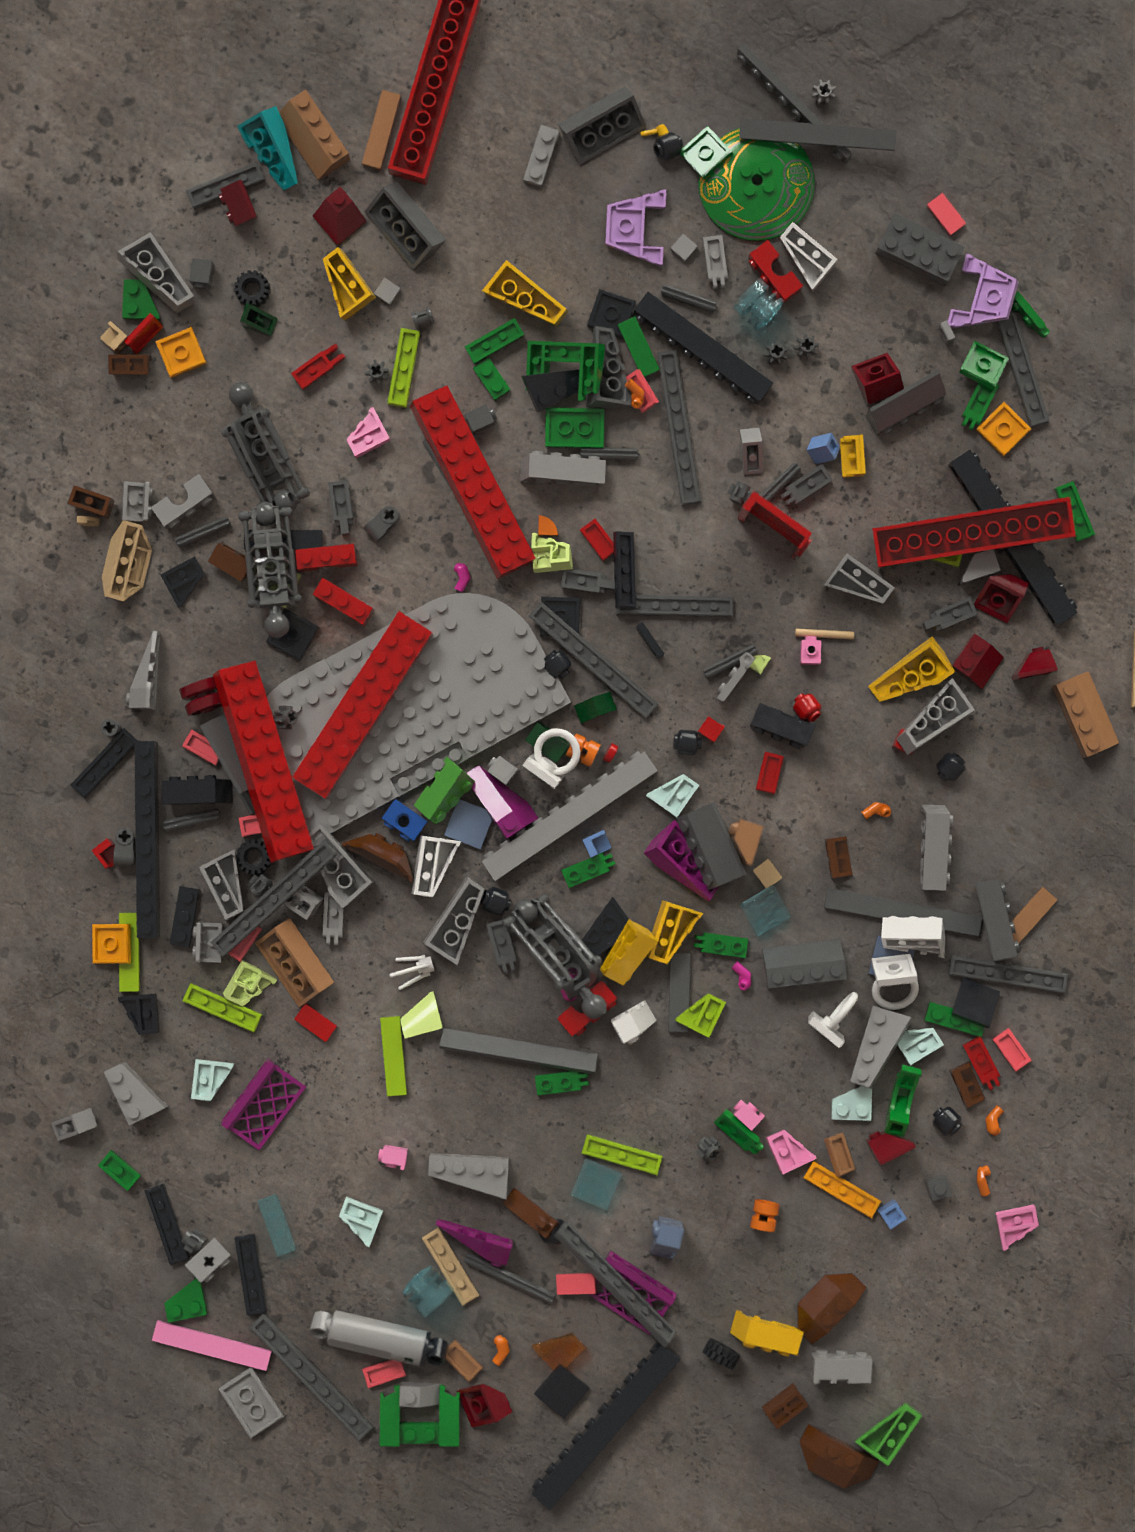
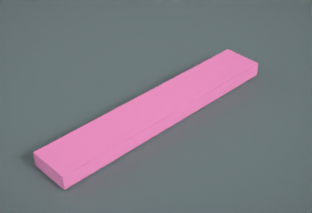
(211, 1345)

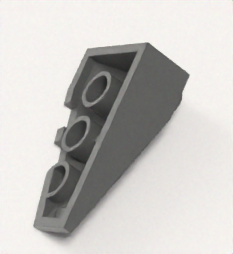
(612, 388)

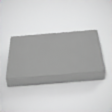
(251, 1402)

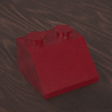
(238, 203)
(878, 378)
(977, 661)

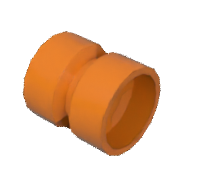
(591, 746)
(765, 1208)

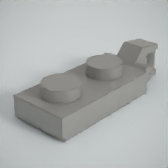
(735, 675)

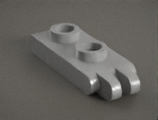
(715, 260)
(332, 920)

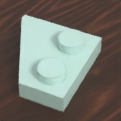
(674, 794)
(918, 1044)
(209, 1078)
(853, 1105)
(361, 1218)

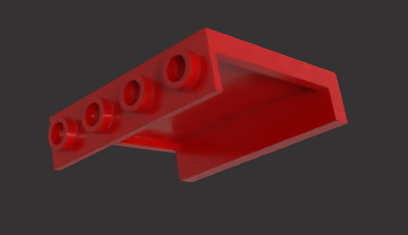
(777, 521)

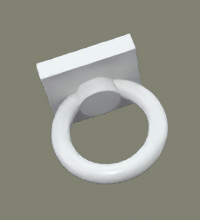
(544, 767)
(894, 971)
(829, 1025)

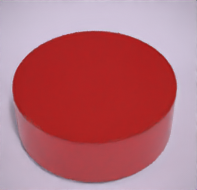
(610, 753)

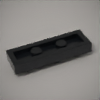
(184, 916)

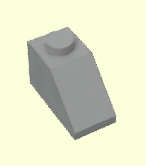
(751, 451)
(980, 566)
(502, 770)
(74, 1124)
(419, 1394)

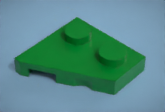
(137, 301)
(186, 1303)

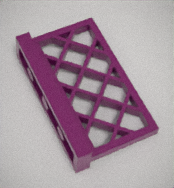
(250, 1092)
(642, 1281)

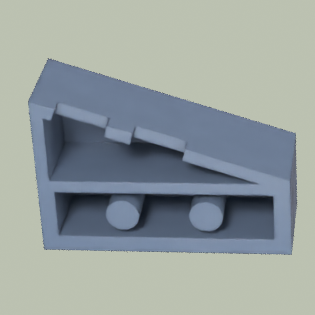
(666, 1237)

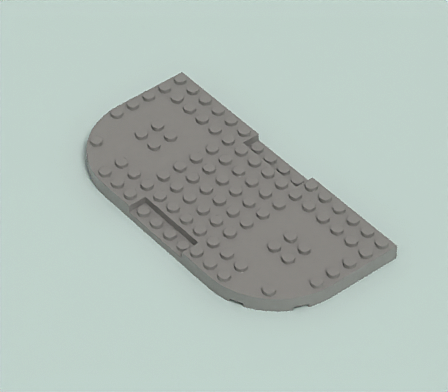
(463, 695)

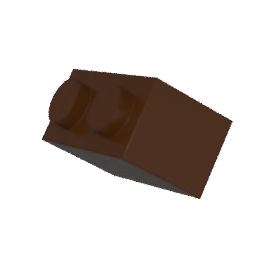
(91, 502)

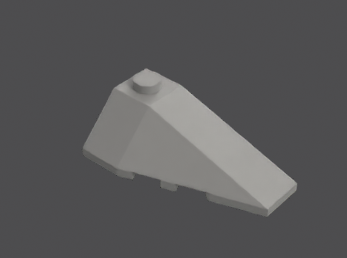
(144, 686)
(343, 874)

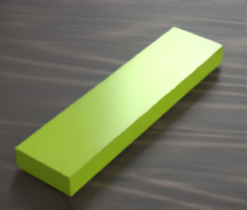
(403, 368)
(130, 972)
(222, 1007)
(393, 1056)
(622, 1154)

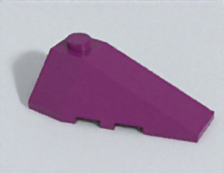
(503, 805)
(674, 857)
(488, 1245)

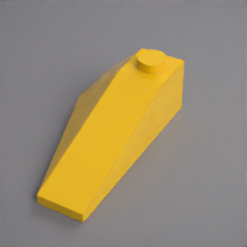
(918, 669)

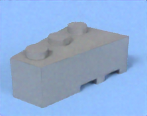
(859, 580)

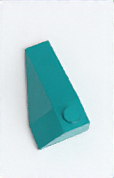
(269, 139)

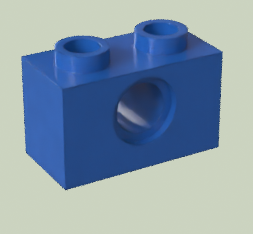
(416, 822)

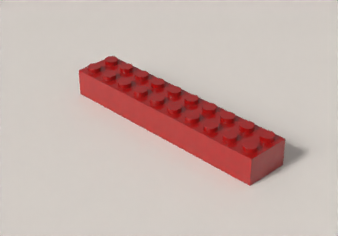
(433, 89)
(472, 482)
(974, 532)
(362, 705)
(263, 761)

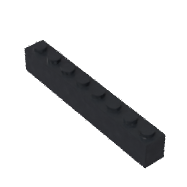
(703, 348)

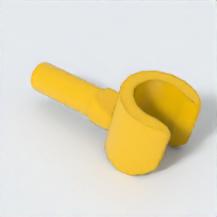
(661, 130)

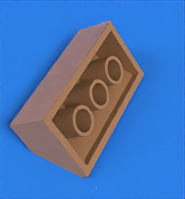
(313, 135)
(1085, 714)
(745, 839)
(294, 962)

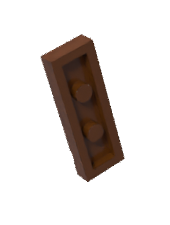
(531, 1213)

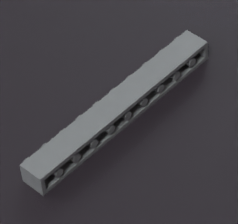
(569, 816)

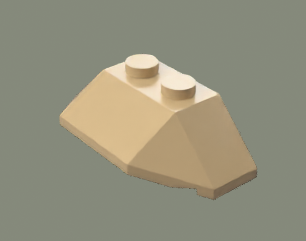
(126, 561)

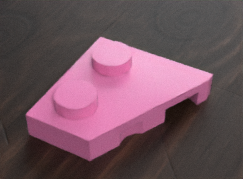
(368, 435)
(788, 1152)
(1015, 1223)

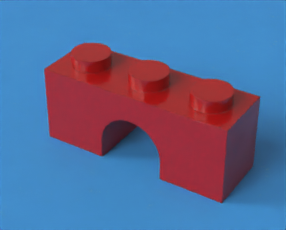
(761, 260)
(328, 556)
(343, 602)
(575, 1021)

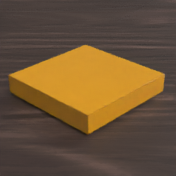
(181, 352)
(1003, 429)
(111, 943)

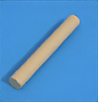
(824, 633)

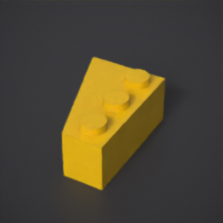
(347, 284)
(670, 930)
(628, 952)
(766, 1334)

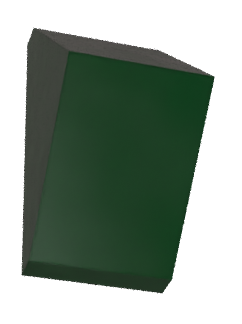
(258, 320)
(595, 707)

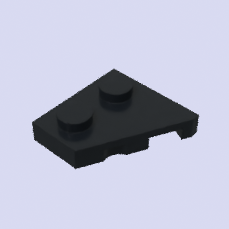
(183, 579)
(142, 1012)

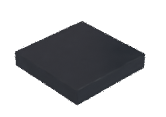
(610, 310)
(565, 608)
(297, 638)
(975, 1003)
(561, 1390)

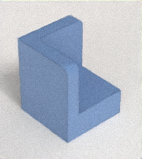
(823, 448)
(597, 843)
(892, 1214)

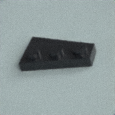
(551, 388)
(605, 928)

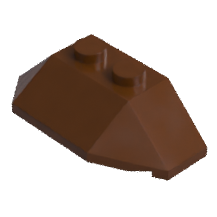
(382, 853)
(827, 1304)
(835, 1459)

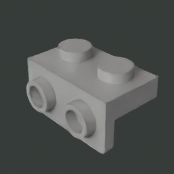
(135, 501)
(204, 934)

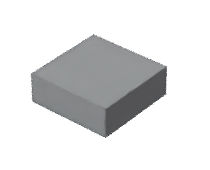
(683, 247)
(387, 291)
(946, 332)

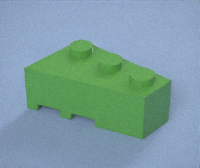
(444, 792)
(890, 1433)

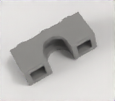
(198, 495)

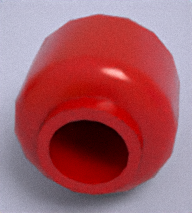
(807, 707)

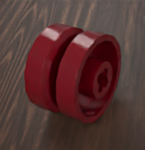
(204, 697)

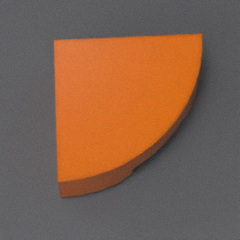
(546, 527)

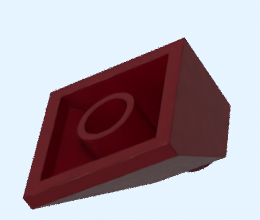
(339, 216)
(1001, 596)
(1035, 664)
(887, 1146)
(484, 1404)

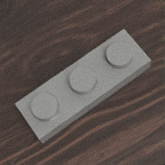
(541, 156)

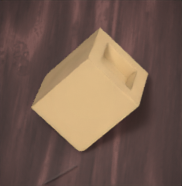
(114, 338)
(767, 874)

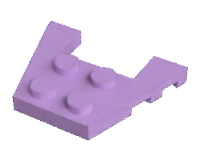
(626, 226)
(992, 298)

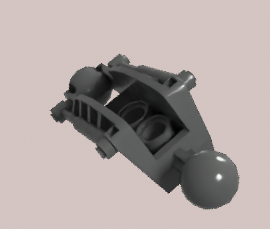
(250, 455)
(265, 515)
(571, 950)

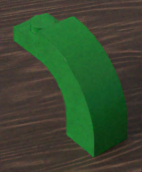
(900, 1100)

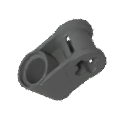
(379, 526)
(124, 850)

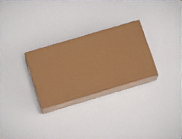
(839, 1154)
(463, 1361)

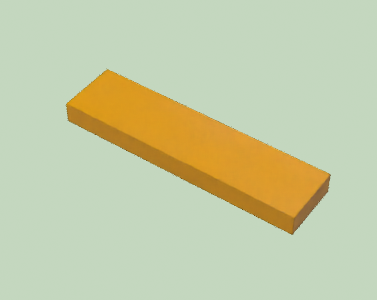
(842, 1189)

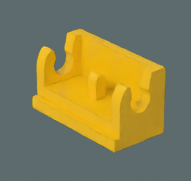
(852, 456)

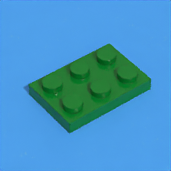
(574, 428)

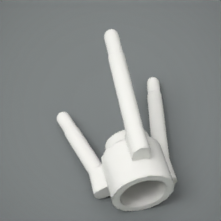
(423, 966)

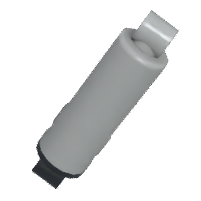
(379, 1338)

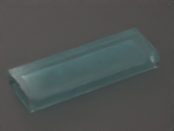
(276, 1224)

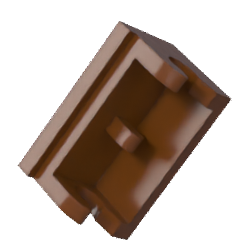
(129, 363)
(229, 561)
(838, 857)
(967, 1084)
(785, 1406)

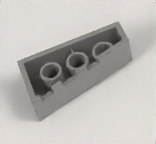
(156, 271)
(563, 469)
(940, 714)
(935, 847)
(453, 925)
(878, 1044)
(476, 1172)

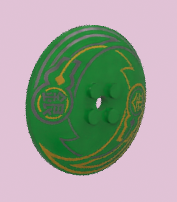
(764, 209)

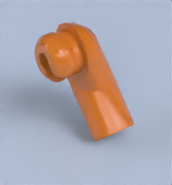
(637, 394)
(878, 809)
(992, 1121)
(981, 1180)
(503, 1349)

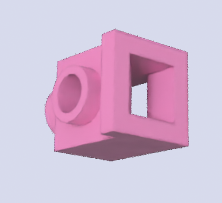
(810, 658)
(747, 1114)
(393, 1156)

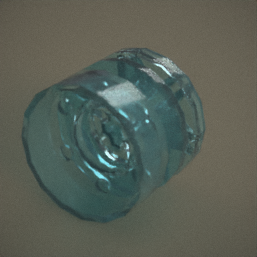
(758, 304)
(427, 1290)

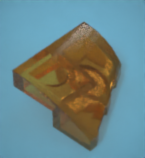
(560, 1350)

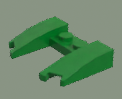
(587, 354)
(444, 1432)

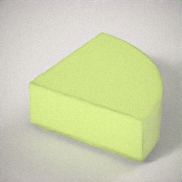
(759, 663)

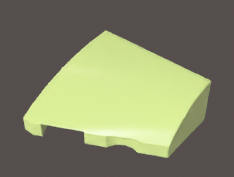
(550, 554)
(247, 983)
(422, 1017)

